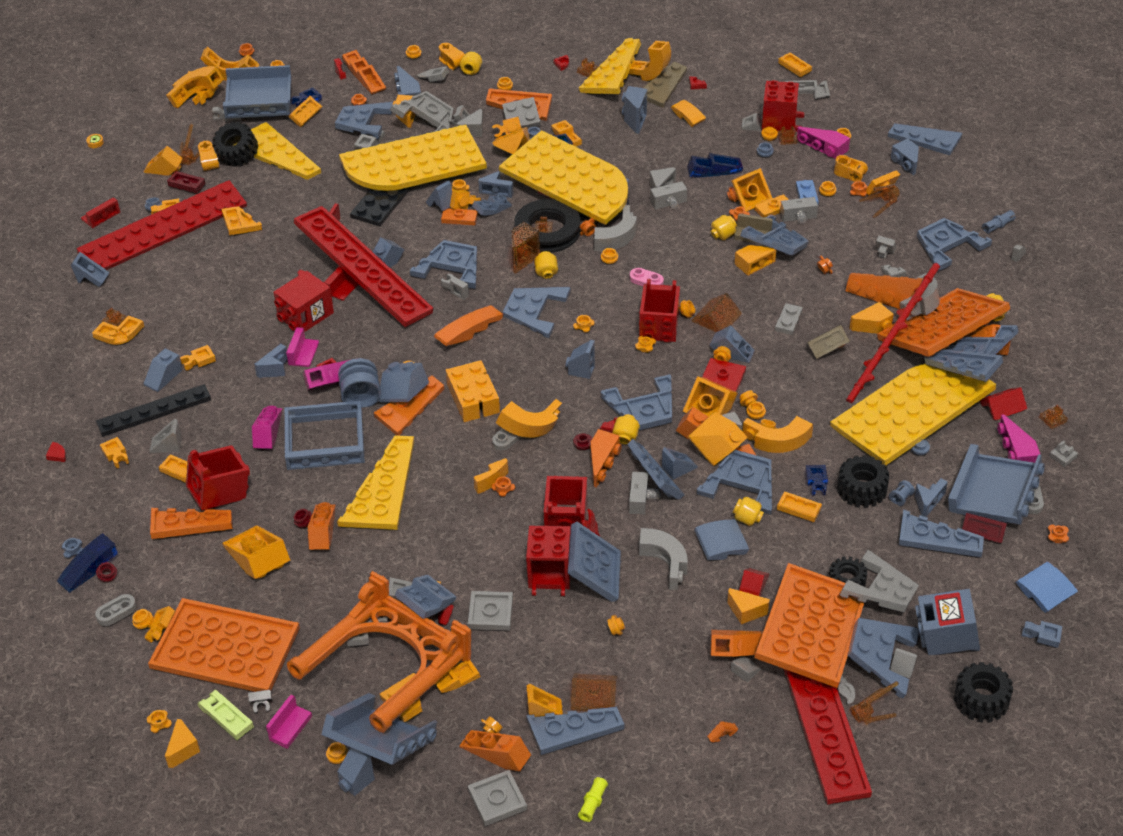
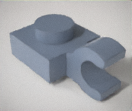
(1045, 632)

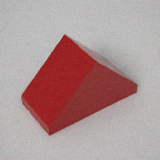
(753, 581)

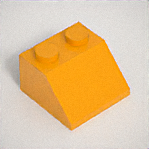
(710, 397)

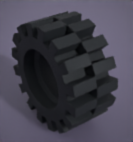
(850, 566)

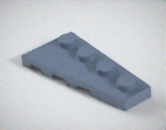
(928, 138)
(969, 364)
(655, 470)
(925, 534)
(564, 730)

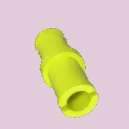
(592, 799)

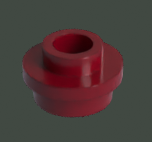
(580, 444)
(302, 518)
(106, 567)

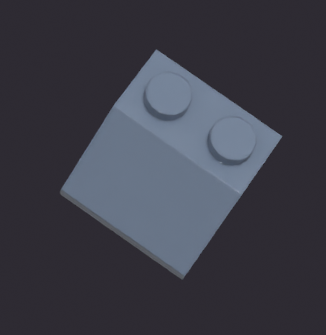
(635, 107)
(402, 381)

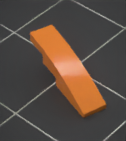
(363, 72)
(467, 325)

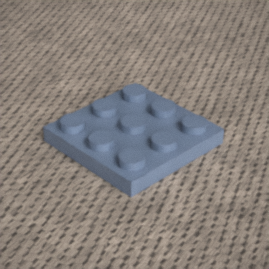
(594, 562)

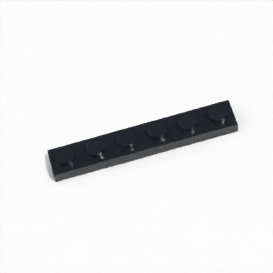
(153, 410)

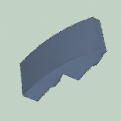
(493, 206)

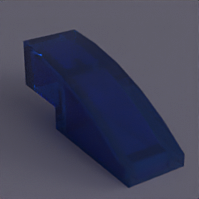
(714, 165)
(86, 562)

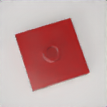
(725, 373)

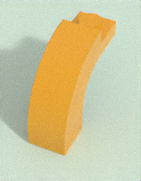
(212, 59)
(659, 59)
(197, 80)
(527, 423)
(780, 439)

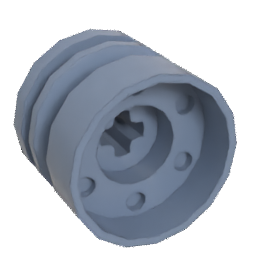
(359, 382)

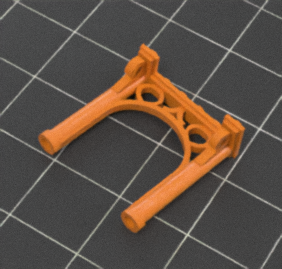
(376, 602)

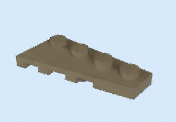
(661, 88)

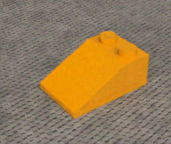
(257, 551)

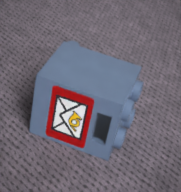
(947, 622)

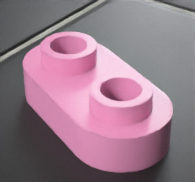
(639, 276)

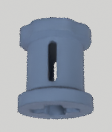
(901, 493)

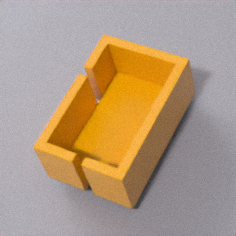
(469, 387)

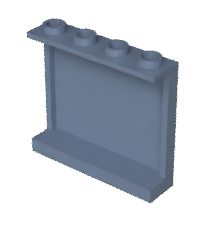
(258, 91)
(995, 486)
(353, 728)

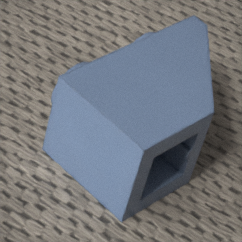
(906, 155)
(388, 251)
(734, 342)

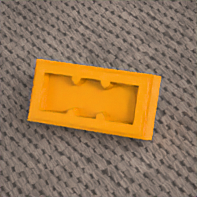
(795, 64)
(305, 111)
(884, 180)
(770, 206)
(174, 467)
(799, 506)

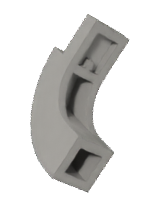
(617, 235)
(929, 301)
(668, 548)

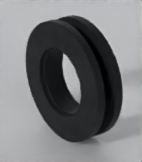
(554, 210)

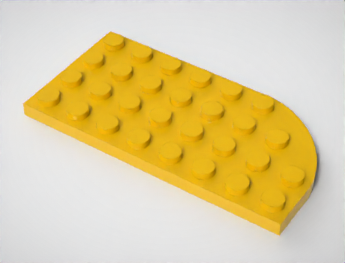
(414, 160)
(569, 176)
(909, 410)

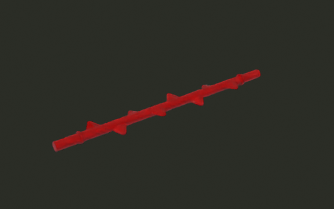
(899, 325)

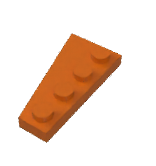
(497, 97)
(882, 288)
(399, 415)
(175, 523)

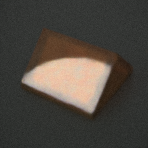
(718, 313)
(593, 691)

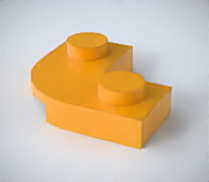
(118, 335)

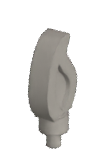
(846, 691)

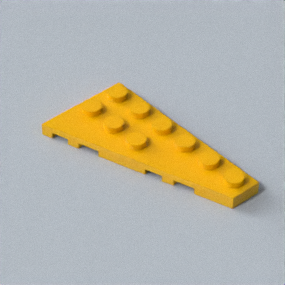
(612, 72)
(279, 151)
(382, 493)

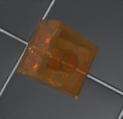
(524, 246)

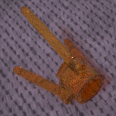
(185, 152)
(889, 193)
(863, 710)

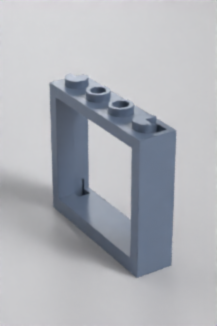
(325, 456)

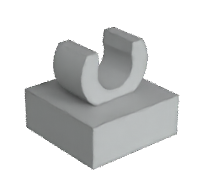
(460, 114)
(885, 246)
(1063, 454)
(260, 697)

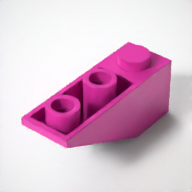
(826, 141)
(322, 375)
(266, 427)
(1017, 442)

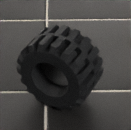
(228, 136)
(863, 492)
(981, 705)

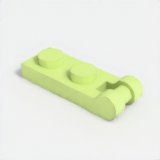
(226, 715)

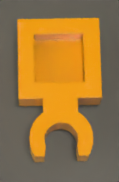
(203, 94)
(509, 125)
(199, 357)
(114, 451)
(160, 621)

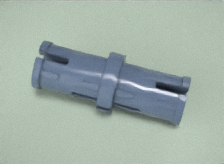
(999, 221)

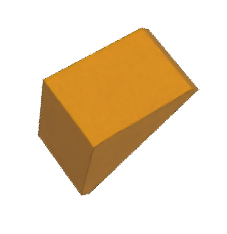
(747, 606)
(542, 702)
(181, 745)

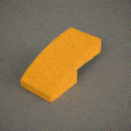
(689, 112)
(565, 128)
(485, 480)
(458, 677)

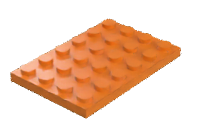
(956, 316)
(810, 626)
(224, 646)

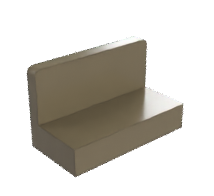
(759, 223)
(828, 341)

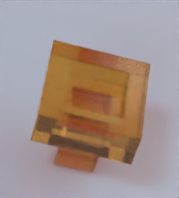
(586, 68)
(787, 136)
(544, 225)
(114, 317)
(1053, 417)

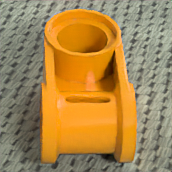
(450, 55)
(208, 156)
(848, 168)

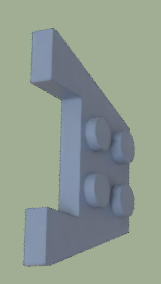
(360, 116)
(946, 235)
(778, 238)
(451, 257)
(527, 304)
(986, 345)
(649, 409)
(743, 472)
(873, 649)

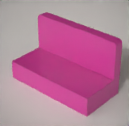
(301, 350)
(287, 723)

